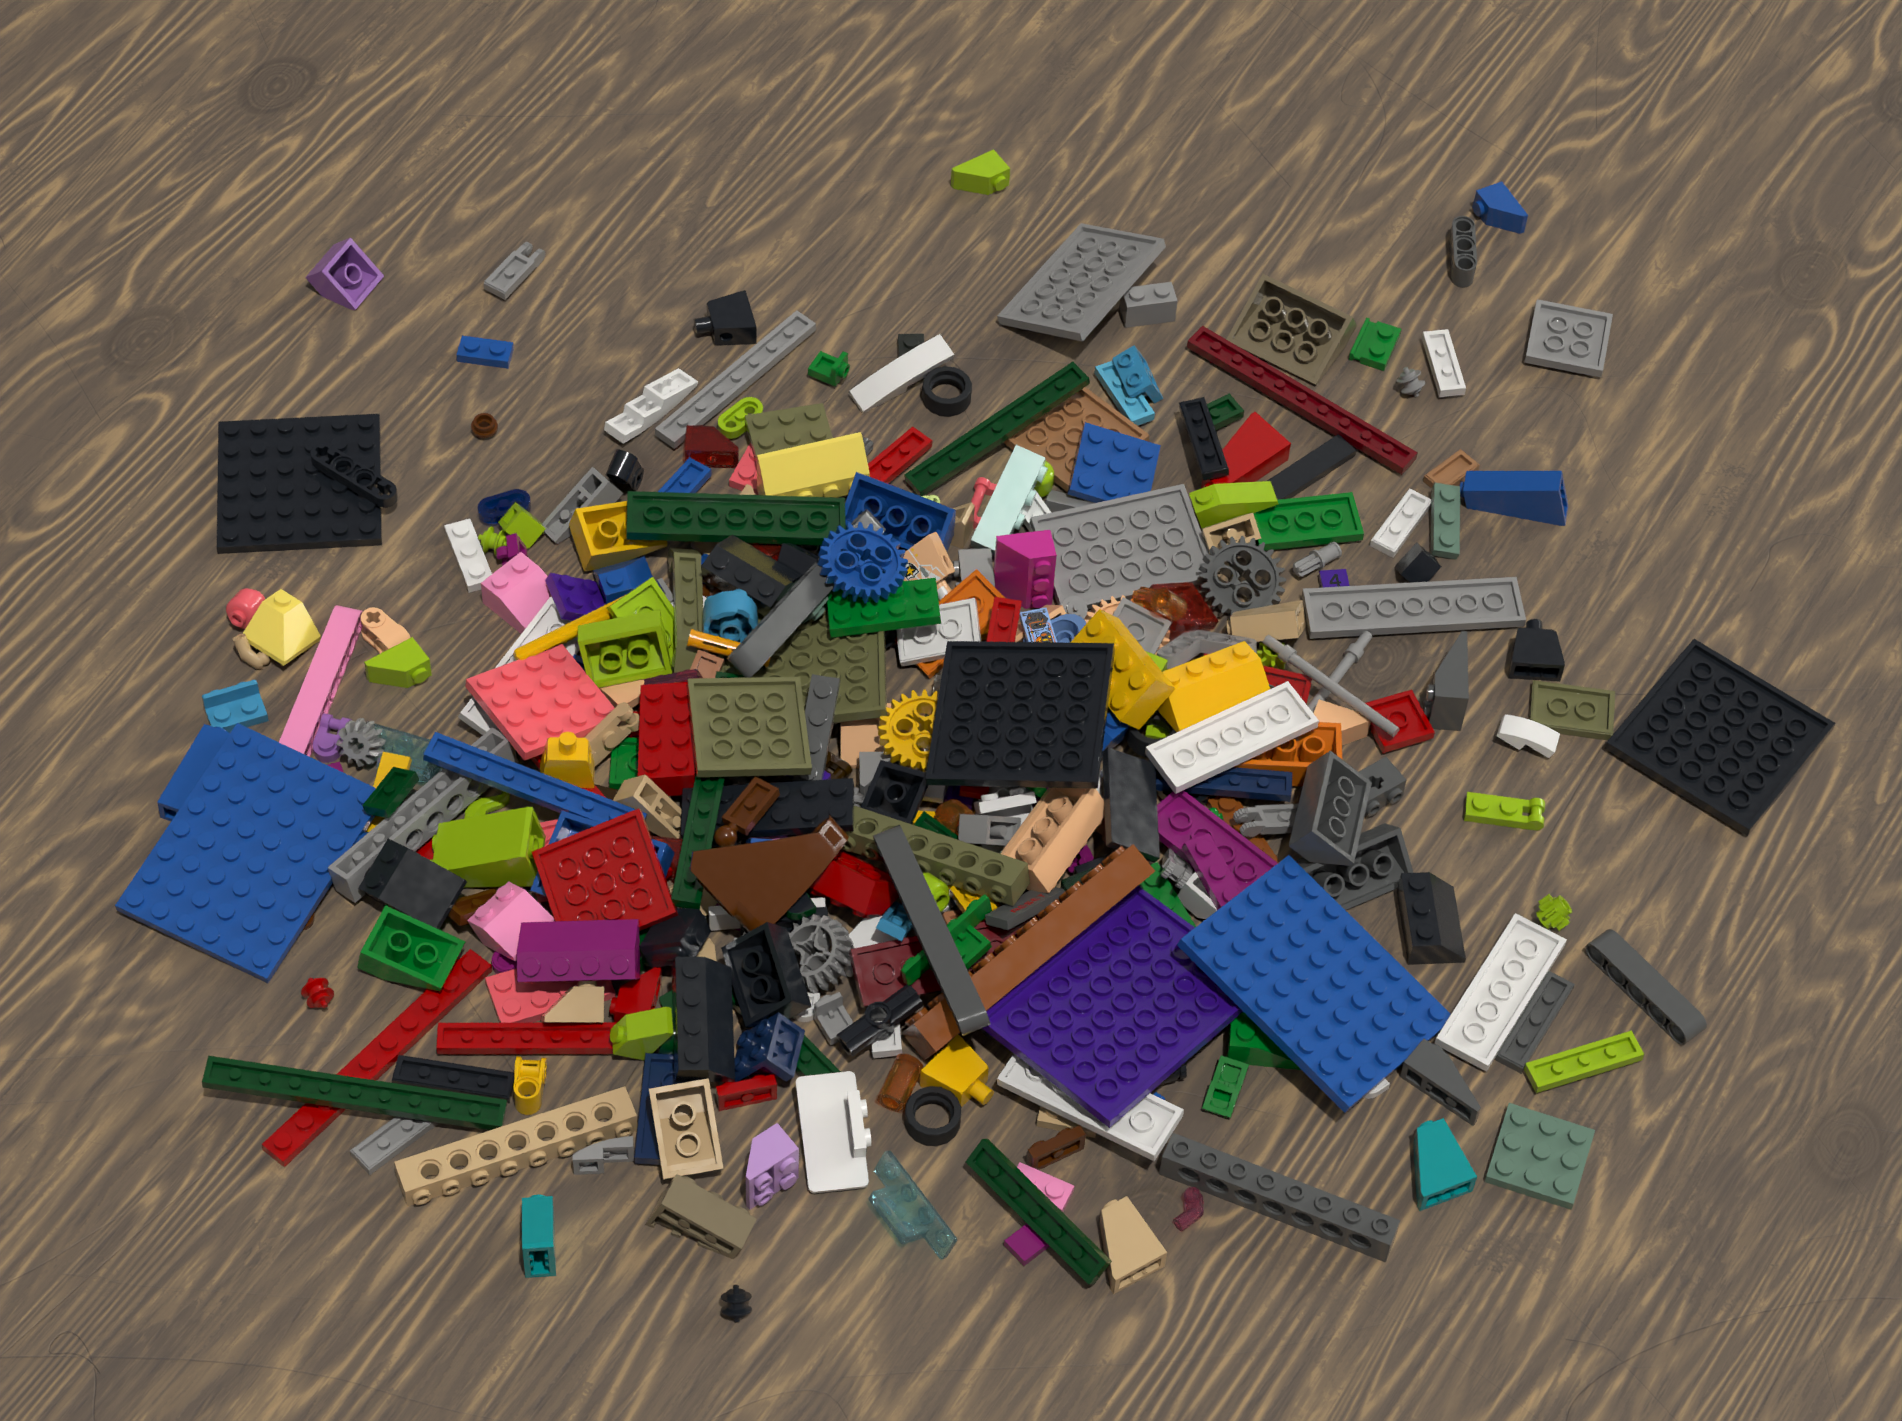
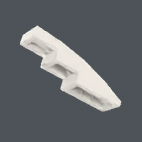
(901, 373)
(651, 406)

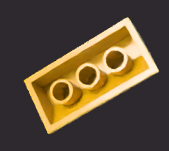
(1213, 685)

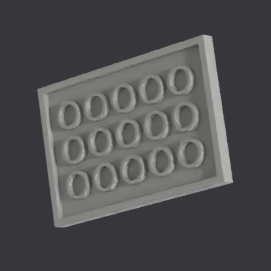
(1081, 282)
(1124, 545)

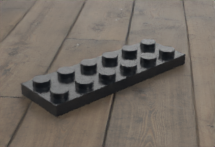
(795, 811)

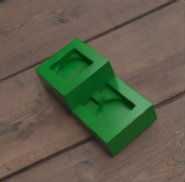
(1225, 1087)

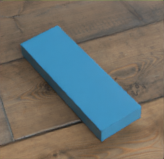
(895, 922)

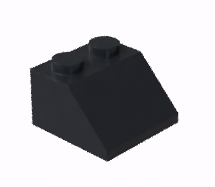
(896, 791)

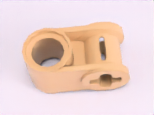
(381, 630)

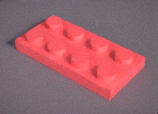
(530, 1000)

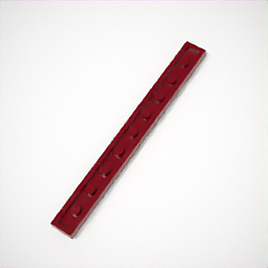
(1302, 400)

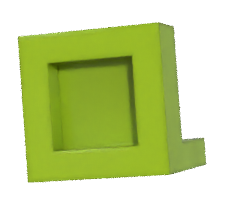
(523, 523)

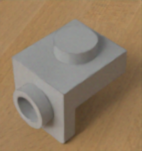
(831, 1016)

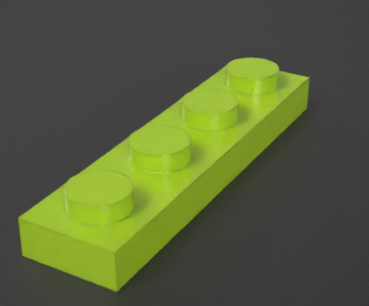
(1583, 1061)

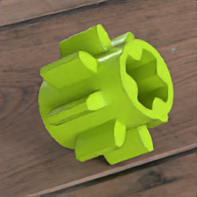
(1269, 657)
(1554, 912)

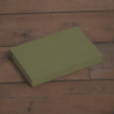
(1573, 709)

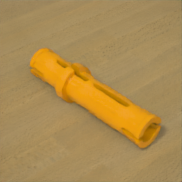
(697, 639)

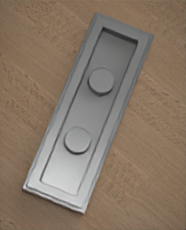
(389, 1142)

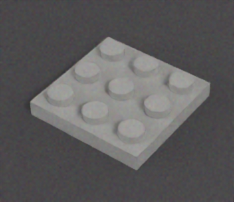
(1568, 338)

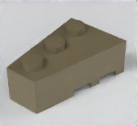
(702, 1216)

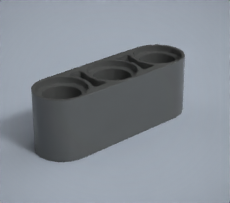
(1462, 251)

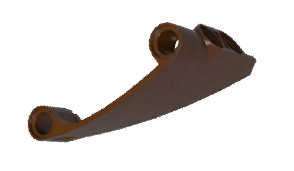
(766, 877)

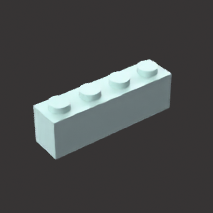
(1010, 498)

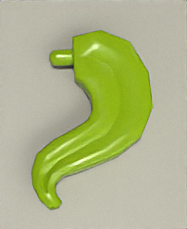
(488, 804)

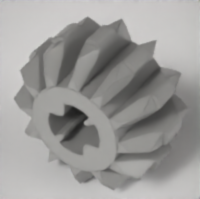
(360, 742)

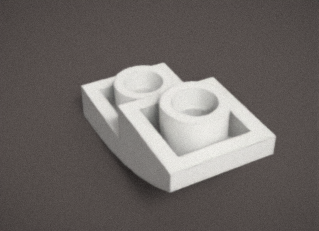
(1522, 731)

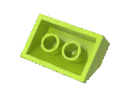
(625, 649)

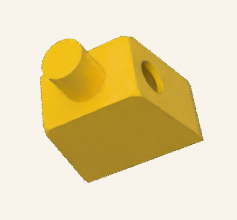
(569, 760)
(959, 1071)

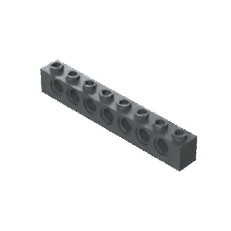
(1279, 1197)

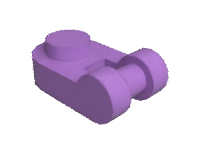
(325, 743)

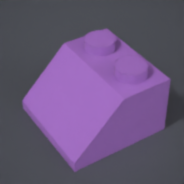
(345, 275)

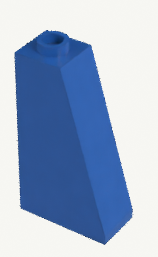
(1518, 494)
(191, 769)

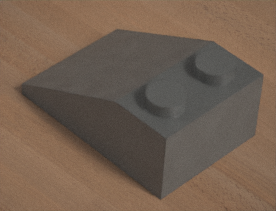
(1450, 689)

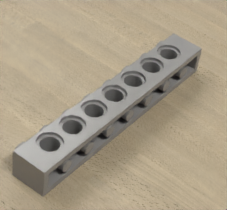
(416, 818)

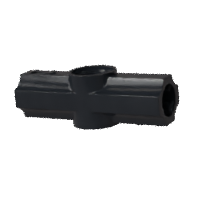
(866, 1030)

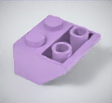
(771, 1166)

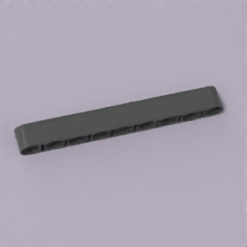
(787, 614)
(931, 930)

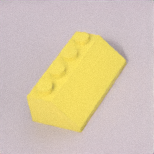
(813, 468)

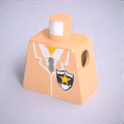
(929, 560)

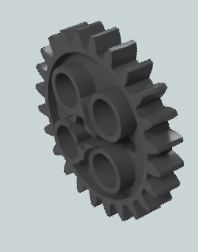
(1258, 564)

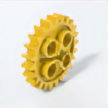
(905, 716)

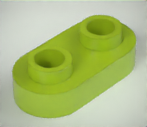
(732, 421)

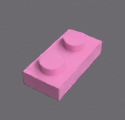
(1055, 1189)

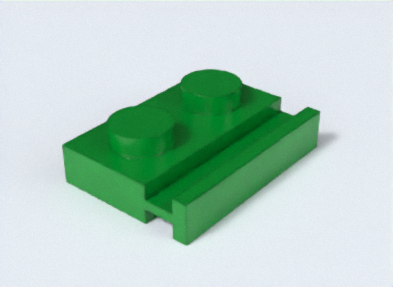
(1375, 344)

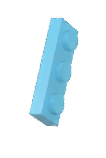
(1136, 408)

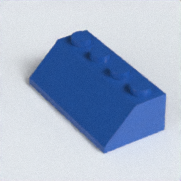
(899, 511)

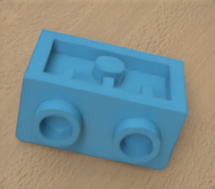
(1136, 374)
(235, 705)

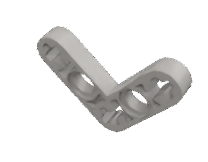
(1198, 641)

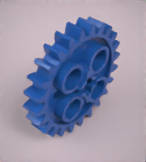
(862, 562)

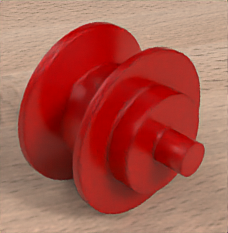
(317, 992)

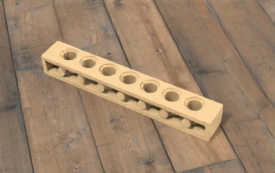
(524, 1133)

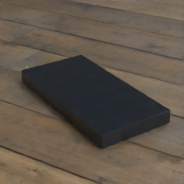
(1130, 803)

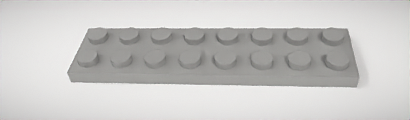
(1413, 607)

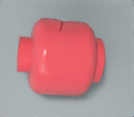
(243, 607)

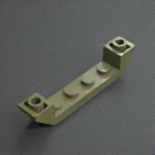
(688, 603)

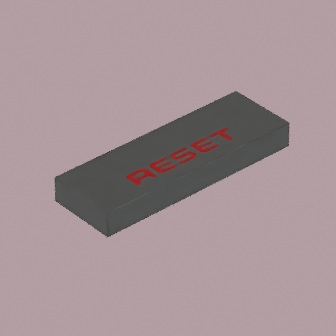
(1026, 907)

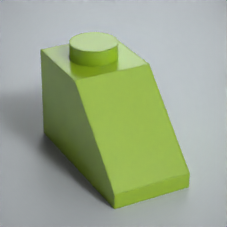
(981, 174)
(399, 666)
(641, 1032)

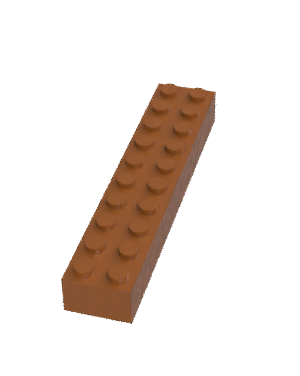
(1035, 944)

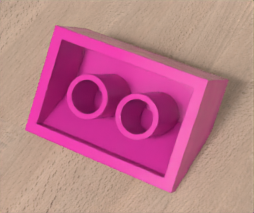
(1026, 567)

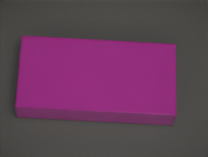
(1025, 1244)

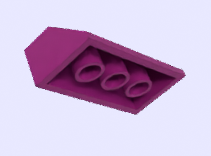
(578, 950)

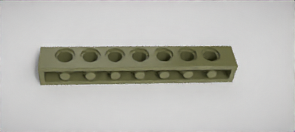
(945, 857)

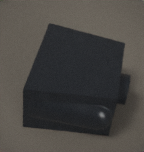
(675, 938)

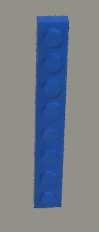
(520, 780)

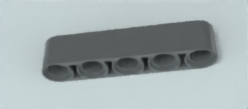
(1646, 986)

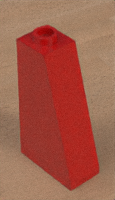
(1253, 452)

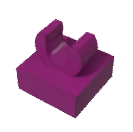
(513, 547)

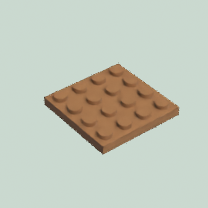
(1059, 431)

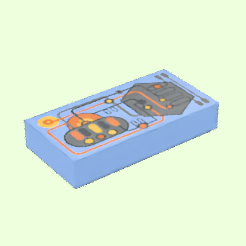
(1037, 626)

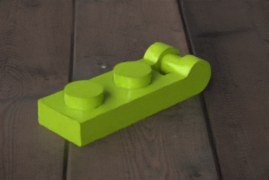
(1504, 811)

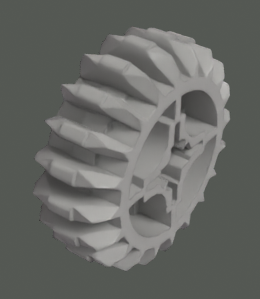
(813, 937)

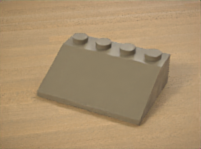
(1291, 330)

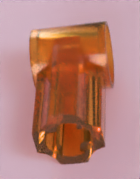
(1160, 602)

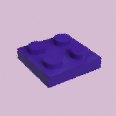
(574, 595)

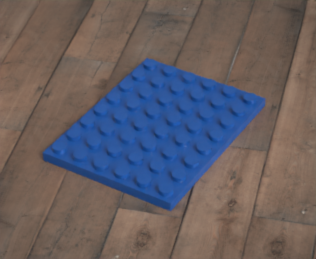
(249, 853)
(1315, 982)

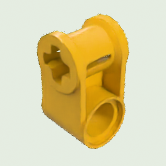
(529, 1080)

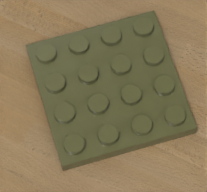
(748, 726)

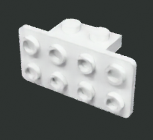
(833, 1131)

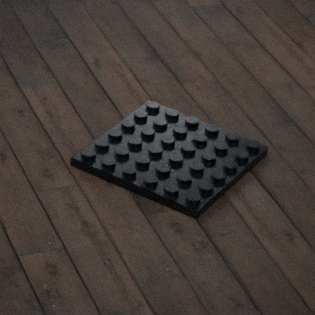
(279, 500)
(1021, 714)
(1720, 736)

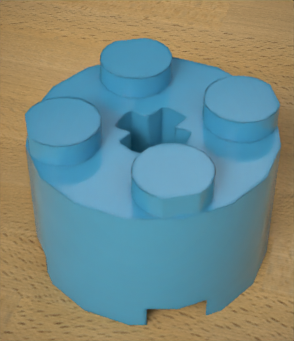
(730, 615)

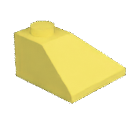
(282, 628)

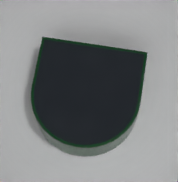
(801, 908)

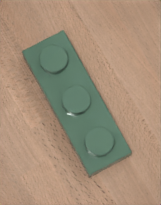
(1445, 520)

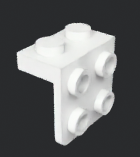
(1016, 805)

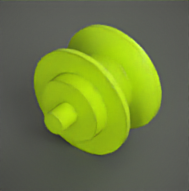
(492, 540)

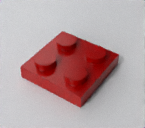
(1406, 714)

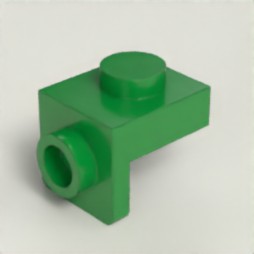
(829, 368)

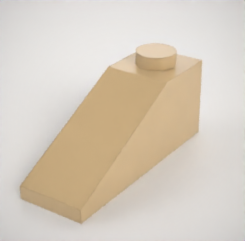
(662, 812)

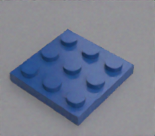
(1112, 465)

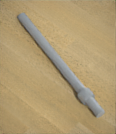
(1289, 655)
(1352, 655)

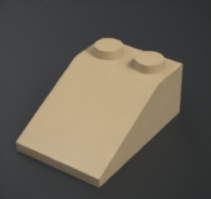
(686, 1128)

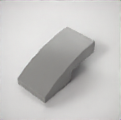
(592, 1158)

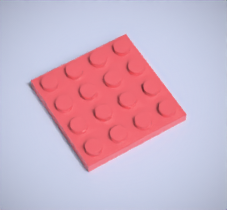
(540, 699)

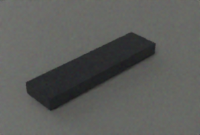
(1203, 438)
(1312, 467)
(453, 1077)

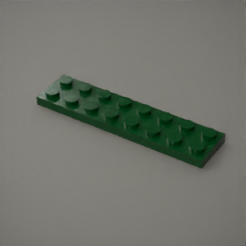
(718, 516)

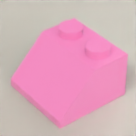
(500, 918)

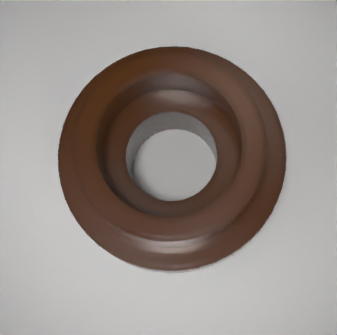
(484, 425)

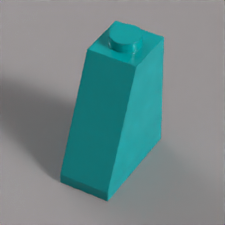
(1439, 1165)
(538, 1236)

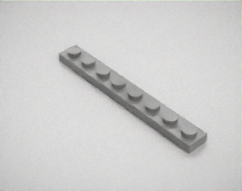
(736, 378)

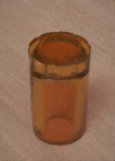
(900, 1082)

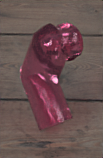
(1193, 1209)

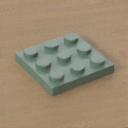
(1540, 1156)

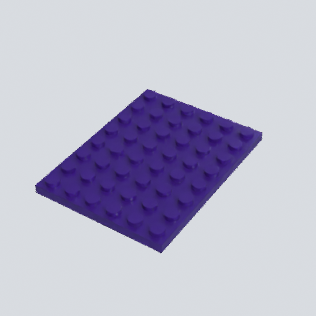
(1114, 1009)

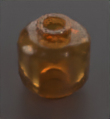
(949, 814)

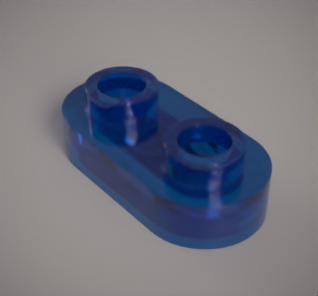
(494, 507)

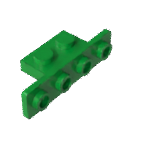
(968, 940)

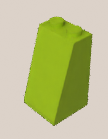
(491, 848)

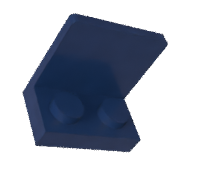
(772, 1045)

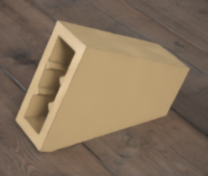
(1277, 620)
(1128, 1244)

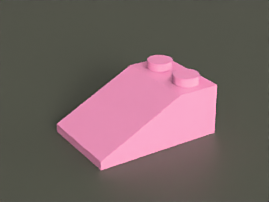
(516, 591)

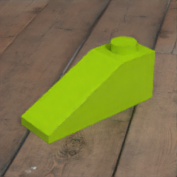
(1231, 500)

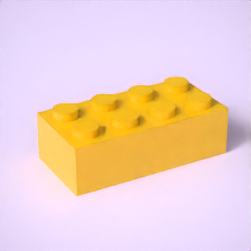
(1136, 681)

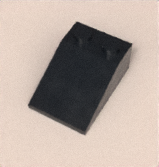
(412, 884)

